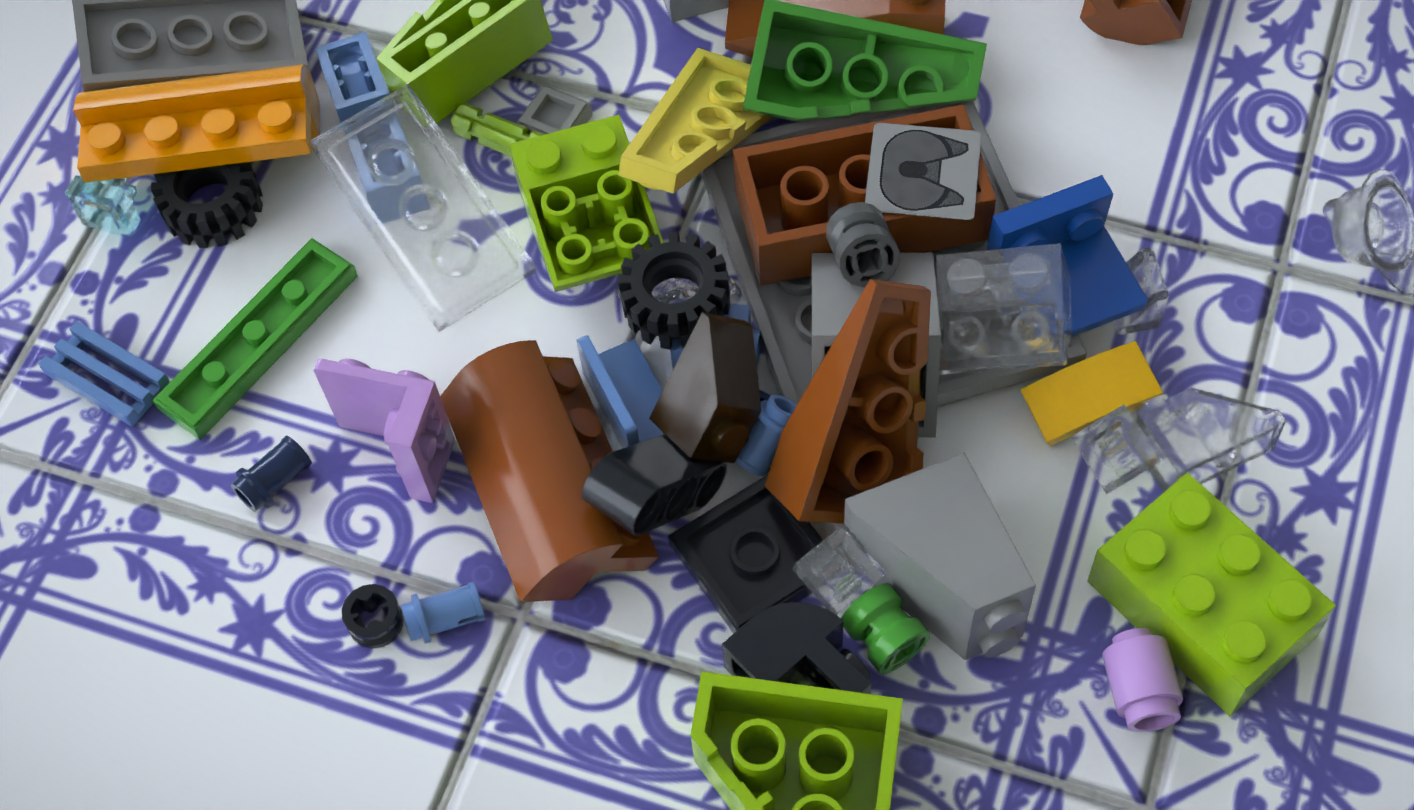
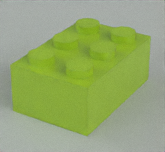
(1211, 590)

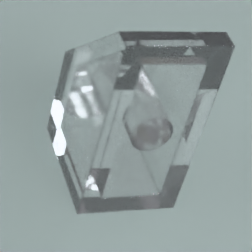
(1205, 434)

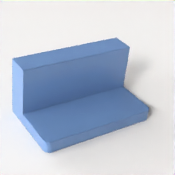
(623, 389)

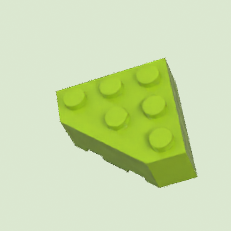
(795, 744)

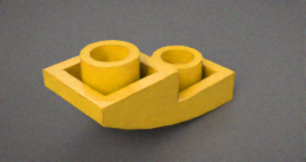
(1090, 390)

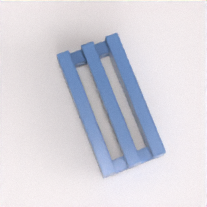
(72, 351)

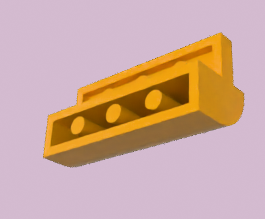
(196, 123)

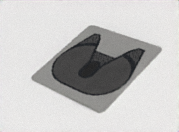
(923, 171)

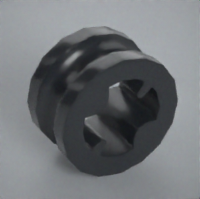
(368, 599)

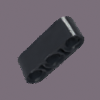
(651, 484)

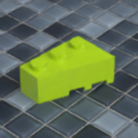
(462, 49)

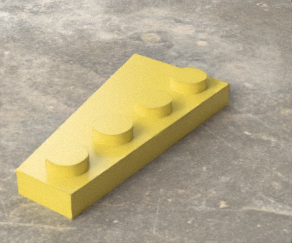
(692, 124)

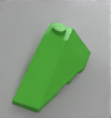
(845, 65)

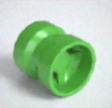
(885, 629)

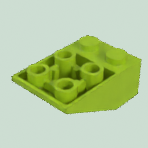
(579, 204)

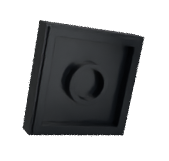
(746, 553)

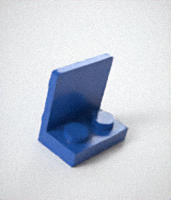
(1076, 217)

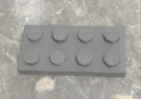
(182, 39)

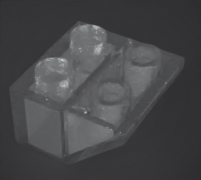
(1004, 309)

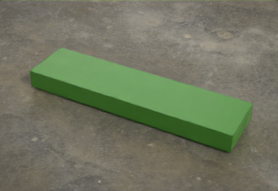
(255, 338)

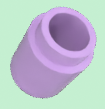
(1143, 680)

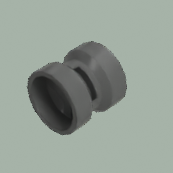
(862, 243)

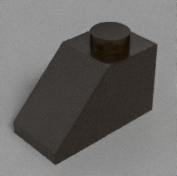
(712, 391)

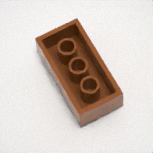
(799, 182)

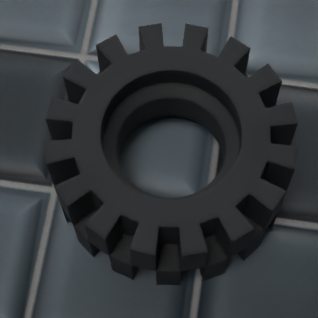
(212, 218)
(666, 262)

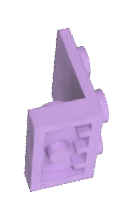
(401, 409)

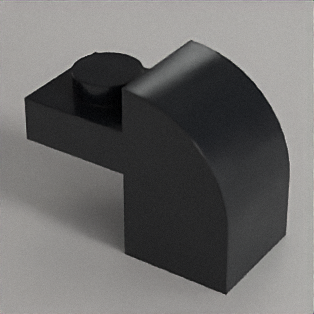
(794, 645)

